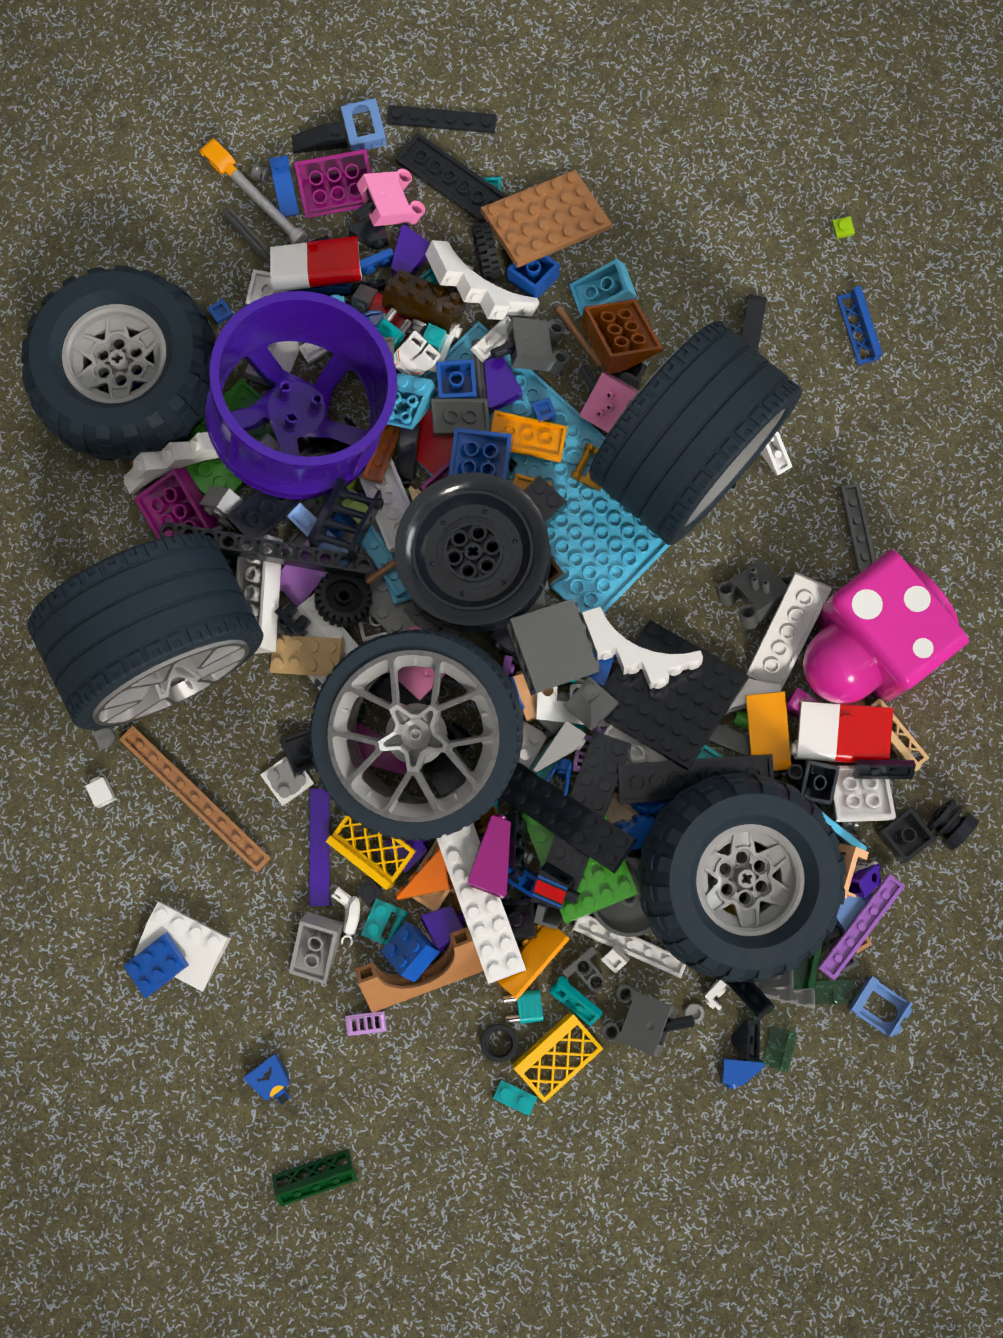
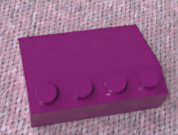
(331, 182)
(174, 500)

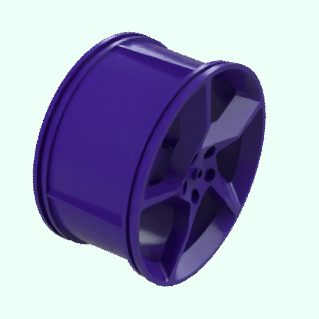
(293, 404)

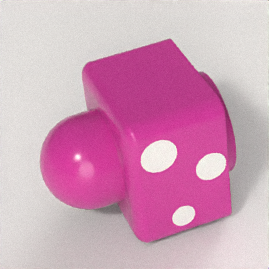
(881, 634)

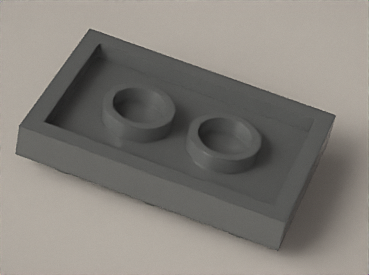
(459, 413)

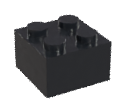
(906, 835)

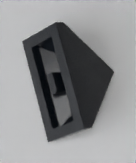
(747, 1040)

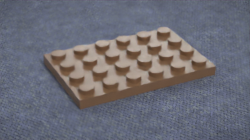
(546, 218)

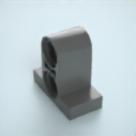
(589, 974)

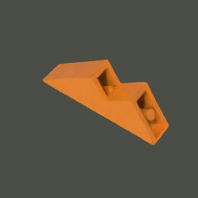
(429, 880)

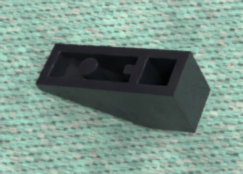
(323, 137)

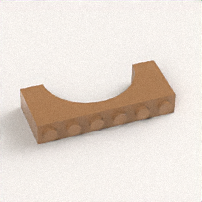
(388, 989)

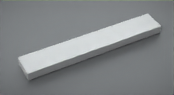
(632, 946)

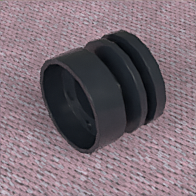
(949, 821)

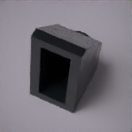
(368, 234)

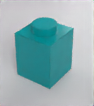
(435, 337)

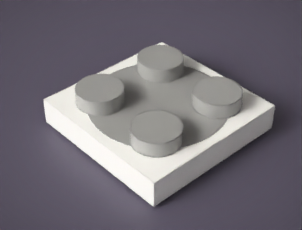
(284, 783)

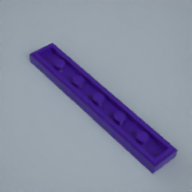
(319, 848)

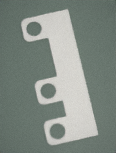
(552, 710)

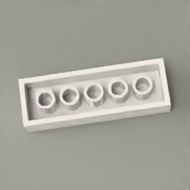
(261, 589)

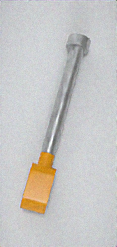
(224, 163)

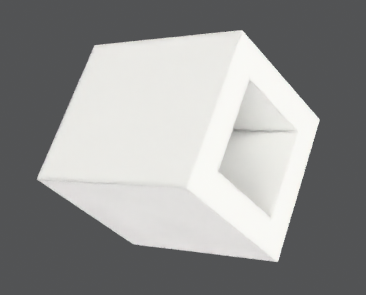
(100, 792)

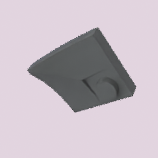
(591, 704)

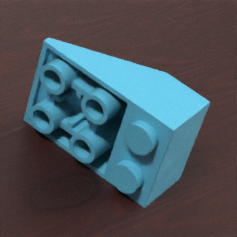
(412, 400)

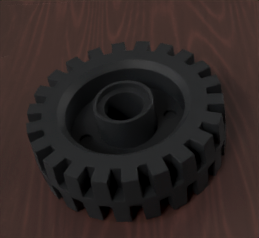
(486, 250)
(340, 611)

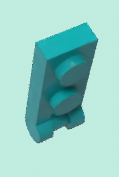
(575, 1001)

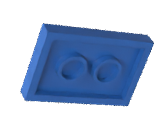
(156, 965)

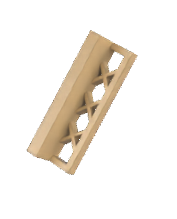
(898, 747)

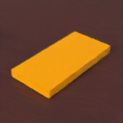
(531, 438)
(769, 727)

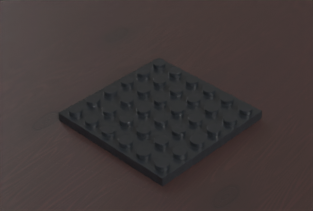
(684, 712)

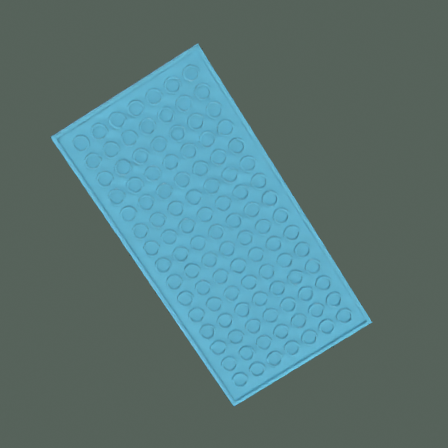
(594, 536)

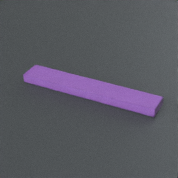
(861, 926)

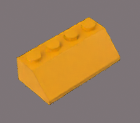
(536, 956)

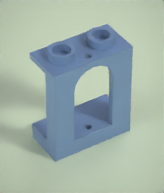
(367, 141)
(903, 1007)

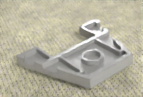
(782, 989)

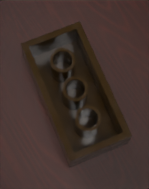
(423, 301)

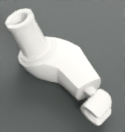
(352, 912)

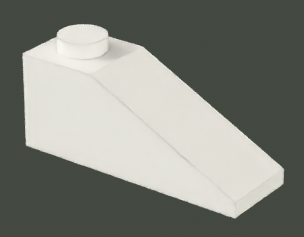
(776, 455)

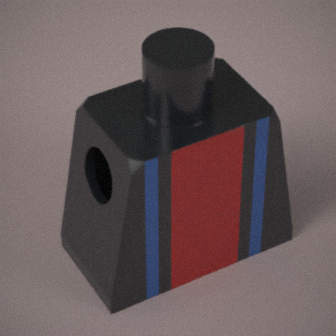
(554, 888)

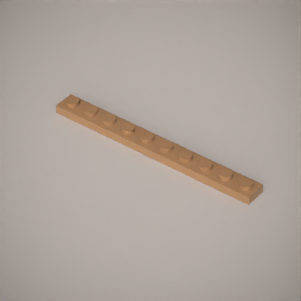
(195, 799)

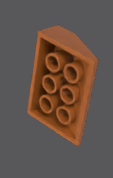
(620, 334)

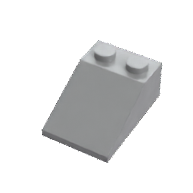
(565, 742)
(315, 947)

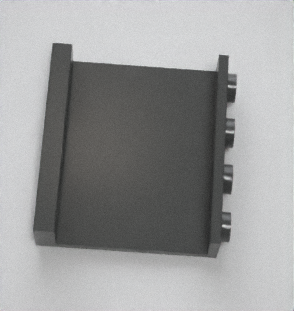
(552, 646)

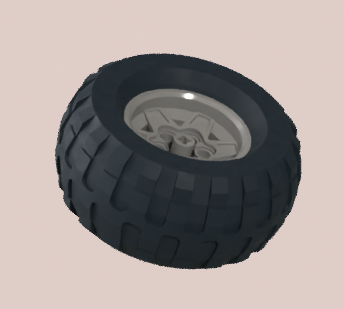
(90, 321)
(797, 905)

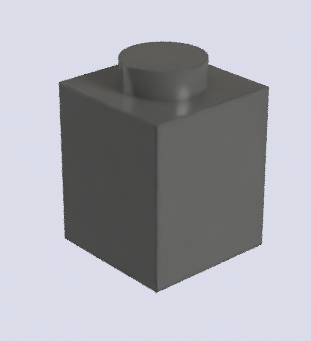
(363, 298)

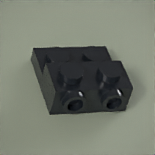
(521, 917)

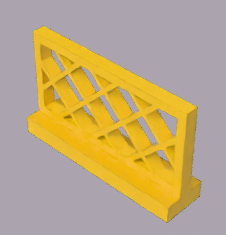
(365, 862)
(543, 1046)

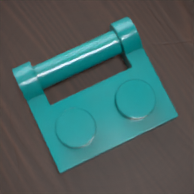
(378, 920)

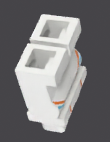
(409, 358)

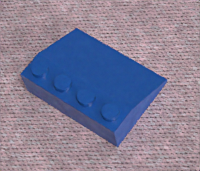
(481, 452)

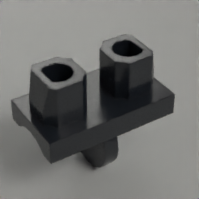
(286, 614)

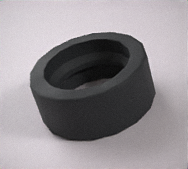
(484, 1040)

